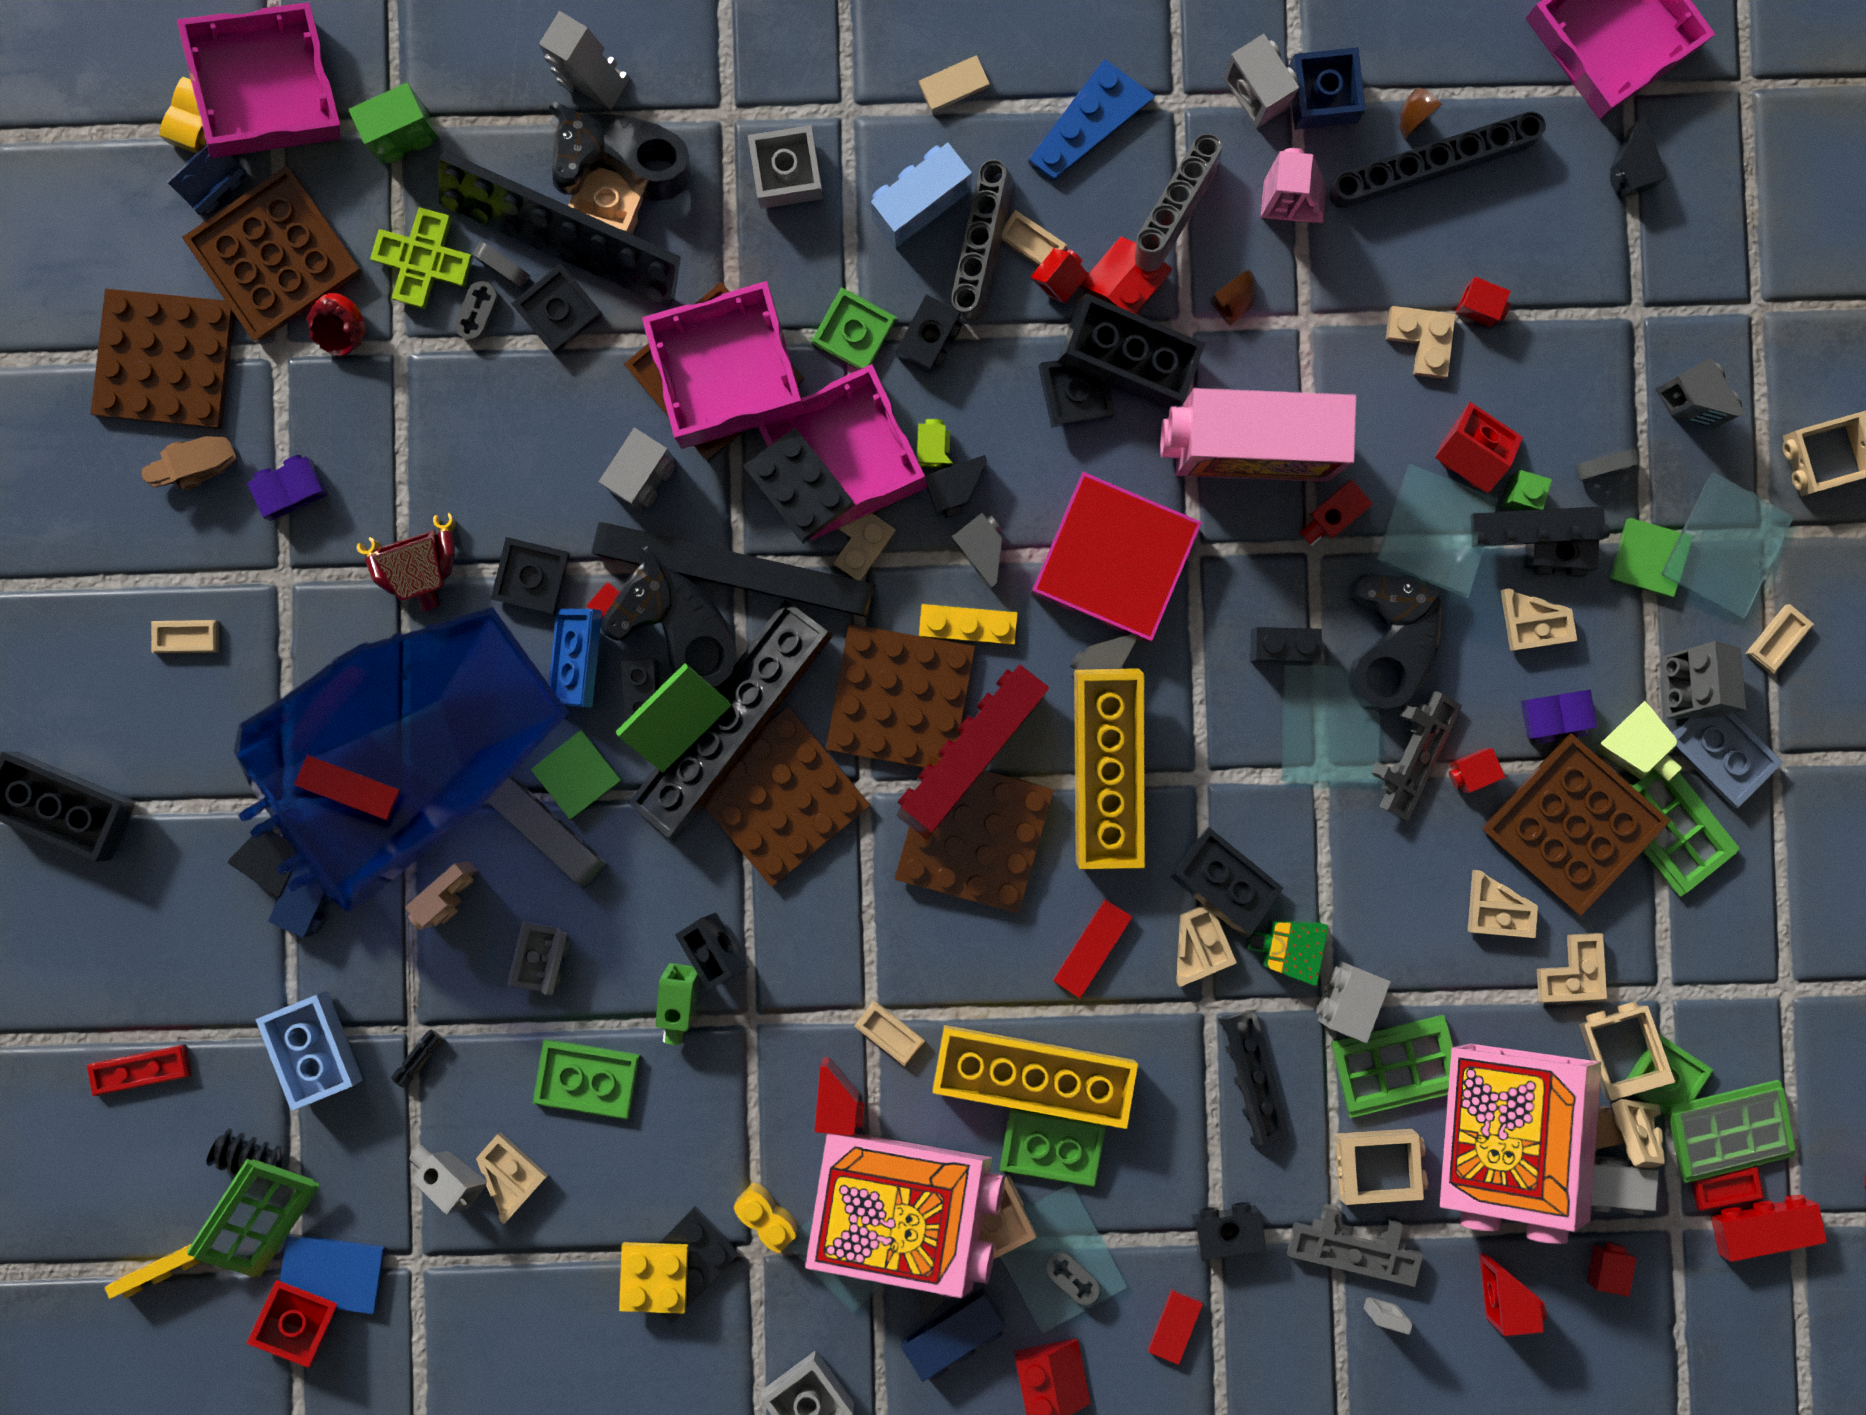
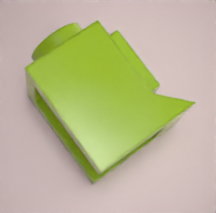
(933, 444)

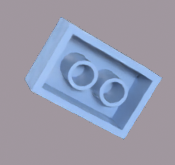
(920, 194)
(309, 1050)

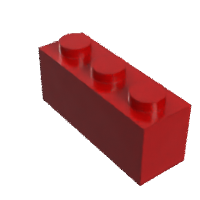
(1768, 1228)

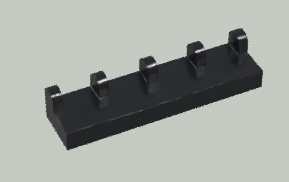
(1538, 526)
(1255, 1077)

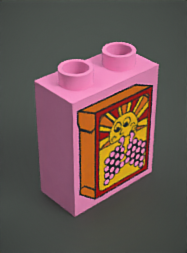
(1261, 435)
(1520, 1140)
(904, 1214)

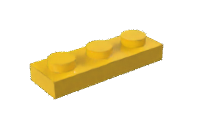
(968, 624)
(155, 1271)

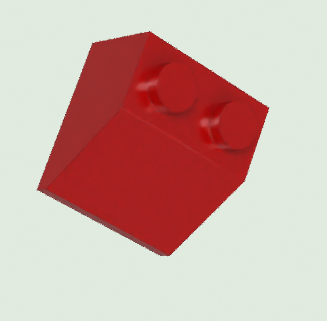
(1121, 281)
(1479, 448)
(837, 1102)
(1508, 1302)
(293, 1324)
(1052, 1378)

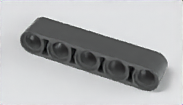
(1178, 202)
(978, 226)
(547, 831)

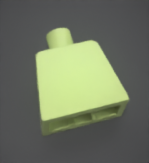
(1642, 745)

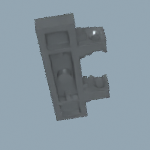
(1408, 778)
(1381, 1258)

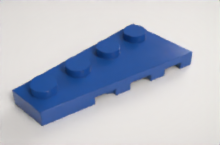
(1097, 111)

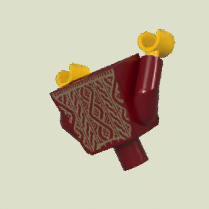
(414, 564)

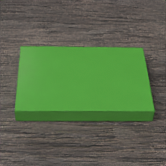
(673, 718)
(586, 1079)
(1052, 1147)

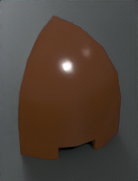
(1417, 111)
(1235, 297)

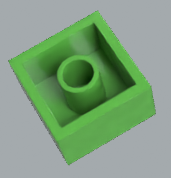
(394, 124)

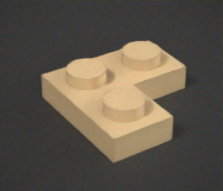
(1431, 333)
(867, 541)
(1583, 978)

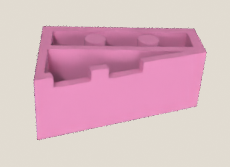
(1294, 188)

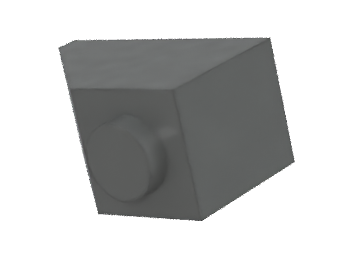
(981, 547)
(1104, 655)

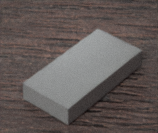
(1387, 1315)

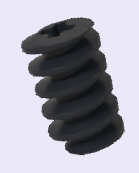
(233, 1153)

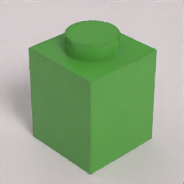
(1526, 491)

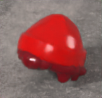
(336, 324)

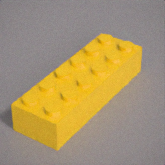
(1109, 768)
(1035, 1076)

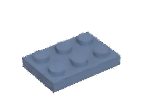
(1726, 755)

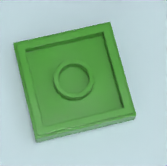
(853, 330)
(1643, 556)
(576, 774)
(1687, 1071)

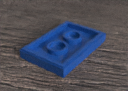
(575, 655)
(335, 1270)

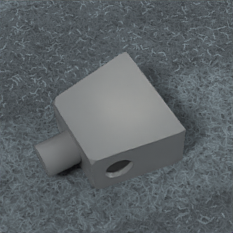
(446, 1179)

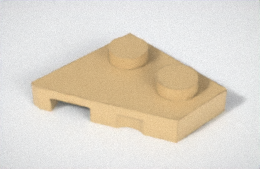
(1535, 622)
(1499, 909)
(1201, 946)
(1639, 1132)
(509, 1175)

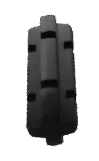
(417, 1058)

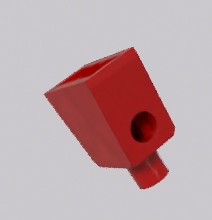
(1347, 502)

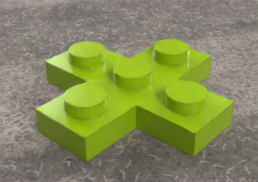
(421, 258)

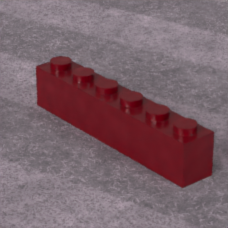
(972, 751)

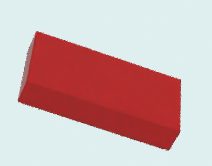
(1727, 1189)
(1175, 1326)

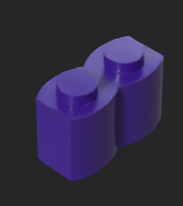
(287, 487)
(1558, 715)

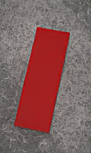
(347, 788)
(1092, 948)
(139, 1070)

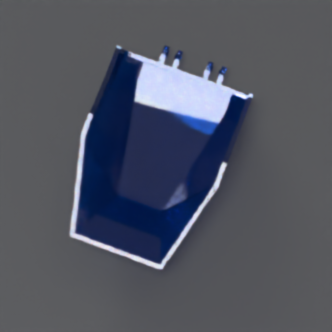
(420, 711)

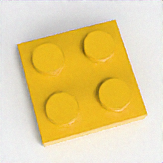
(653, 1277)

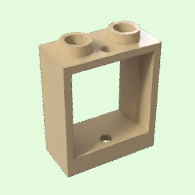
(1796, 452)
(1640, 1083)
(1346, 1166)

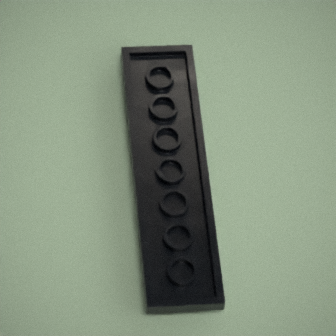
(558, 229)
(755, 692)

